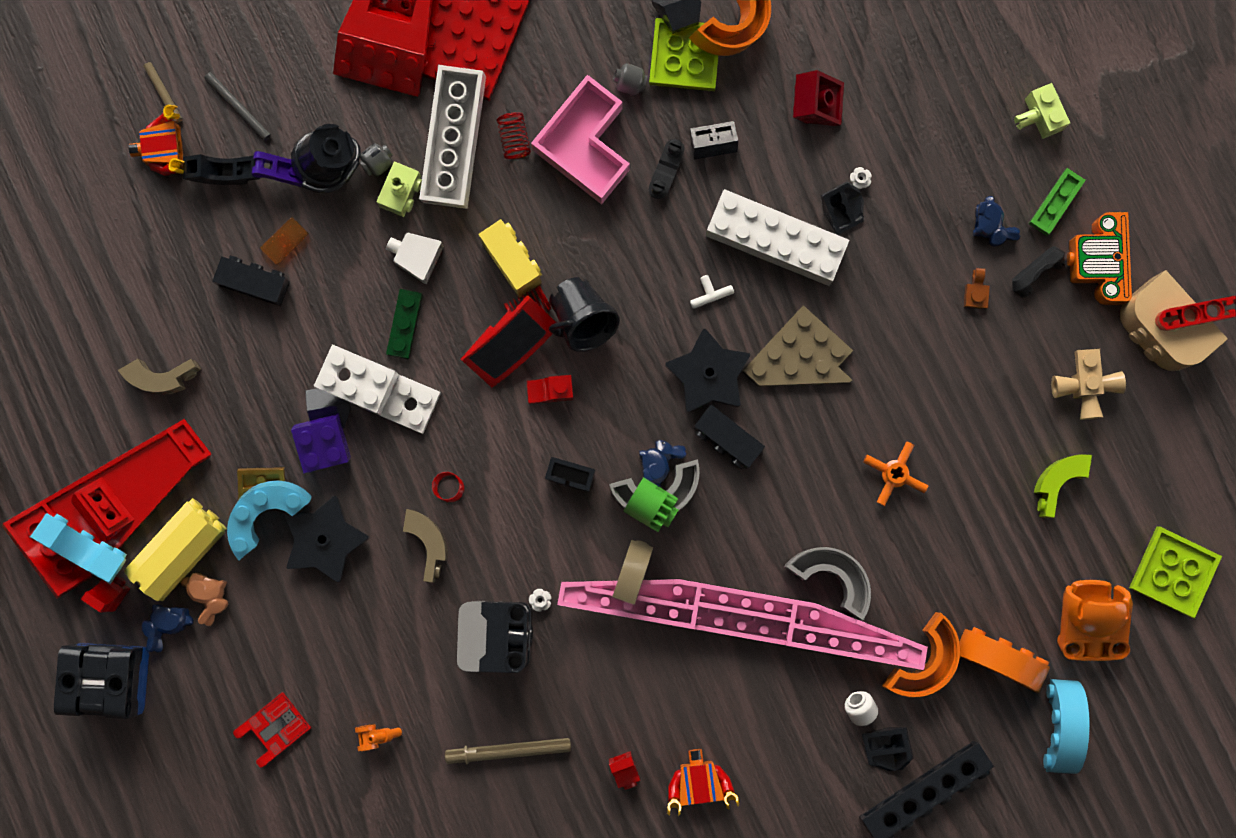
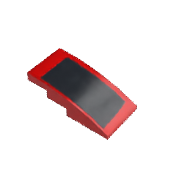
(509, 342)

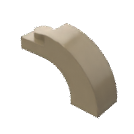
(159, 383)
(432, 538)
(633, 571)

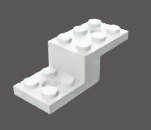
(377, 389)

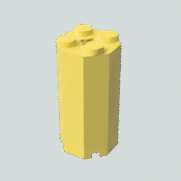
(175, 550)

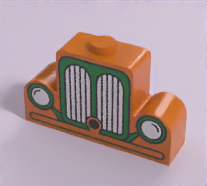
(1104, 259)

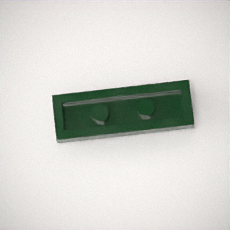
(404, 324)

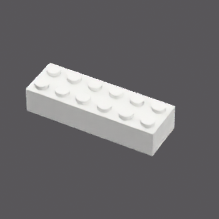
(452, 136)
(777, 237)

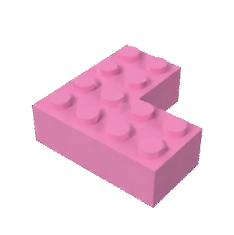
(573, 143)

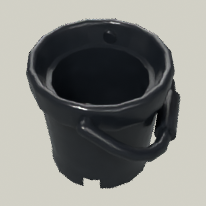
(324, 158)
(582, 316)

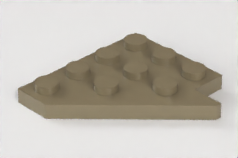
(800, 355)

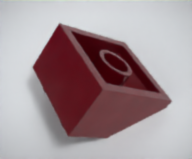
(818, 99)

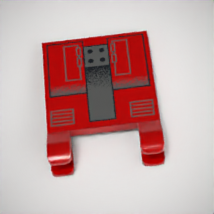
(275, 726)

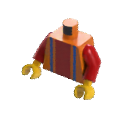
(161, 144)
(699, 783)

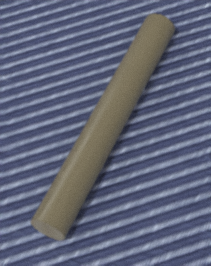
(160, 88)

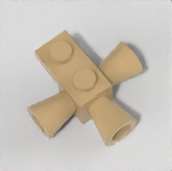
(1088, 383)

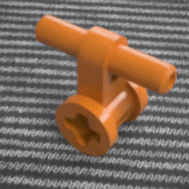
(370, 737)

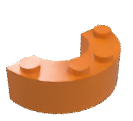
(732, 39)
(1004, 659)
(938, 669)

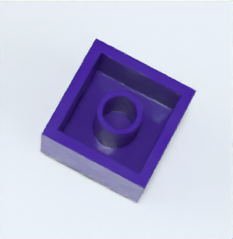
(321, 443)

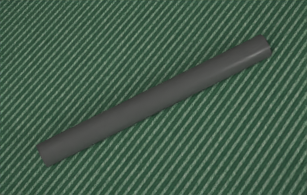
(237, 106)

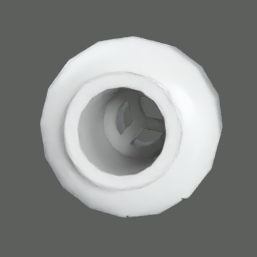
(861, 708)

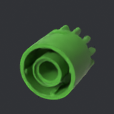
(652, 505)

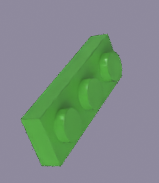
(1056, 202)

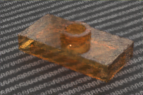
(284, 240)

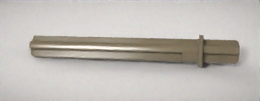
(507, 750)

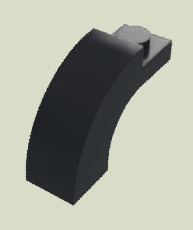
(218, 170)

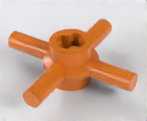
(904, 478)

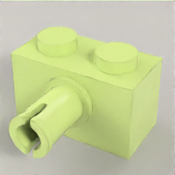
(1044, 111)
(399, 189)

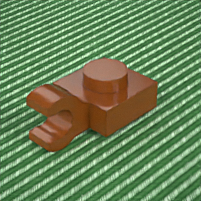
(976, 293)

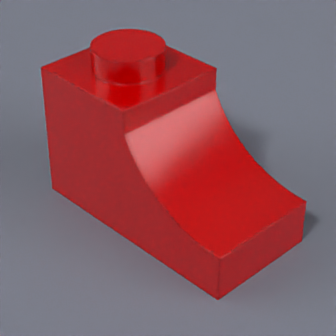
(550, 389)
(106, 596)
(624, 770)

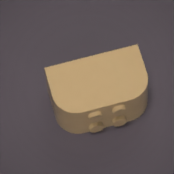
(1172, 348)

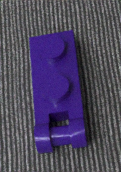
(279, 169)

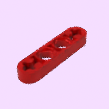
(1200, 311)

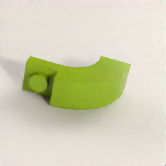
(1055, 476)

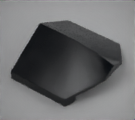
(678, 13)
(843, 207)
(324, 404)
(888, 748)

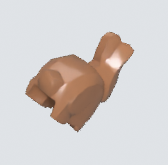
(207, 592)

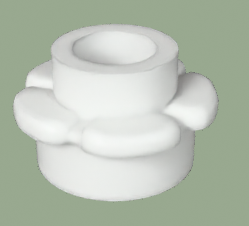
(854, 178)
(545, 604)

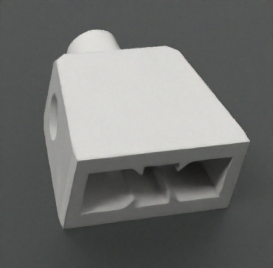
(416, 255)

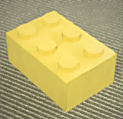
(511, 257)

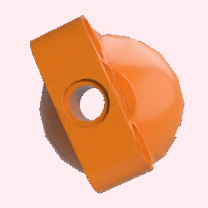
(1095, 621)

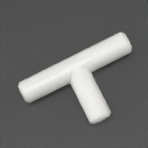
(711, 295)

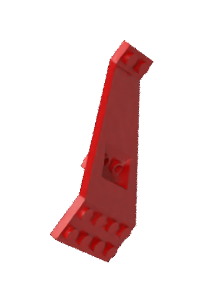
(384, 43)
(128, 490)

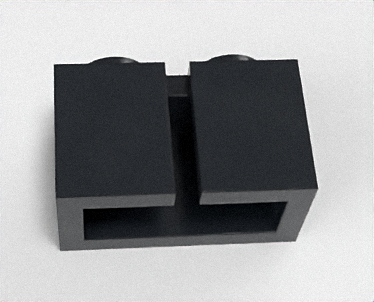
(562, 471)

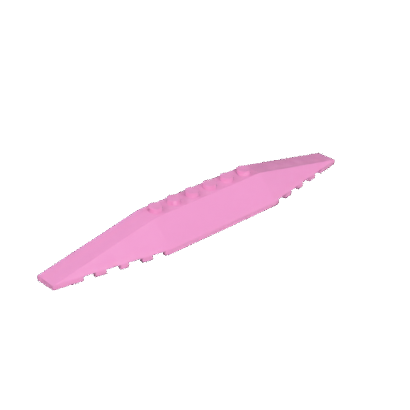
(749, 617)

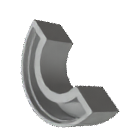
(683, 486)
(846, 568)

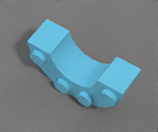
(257, 499)
(79, 547)
(1071, 727)

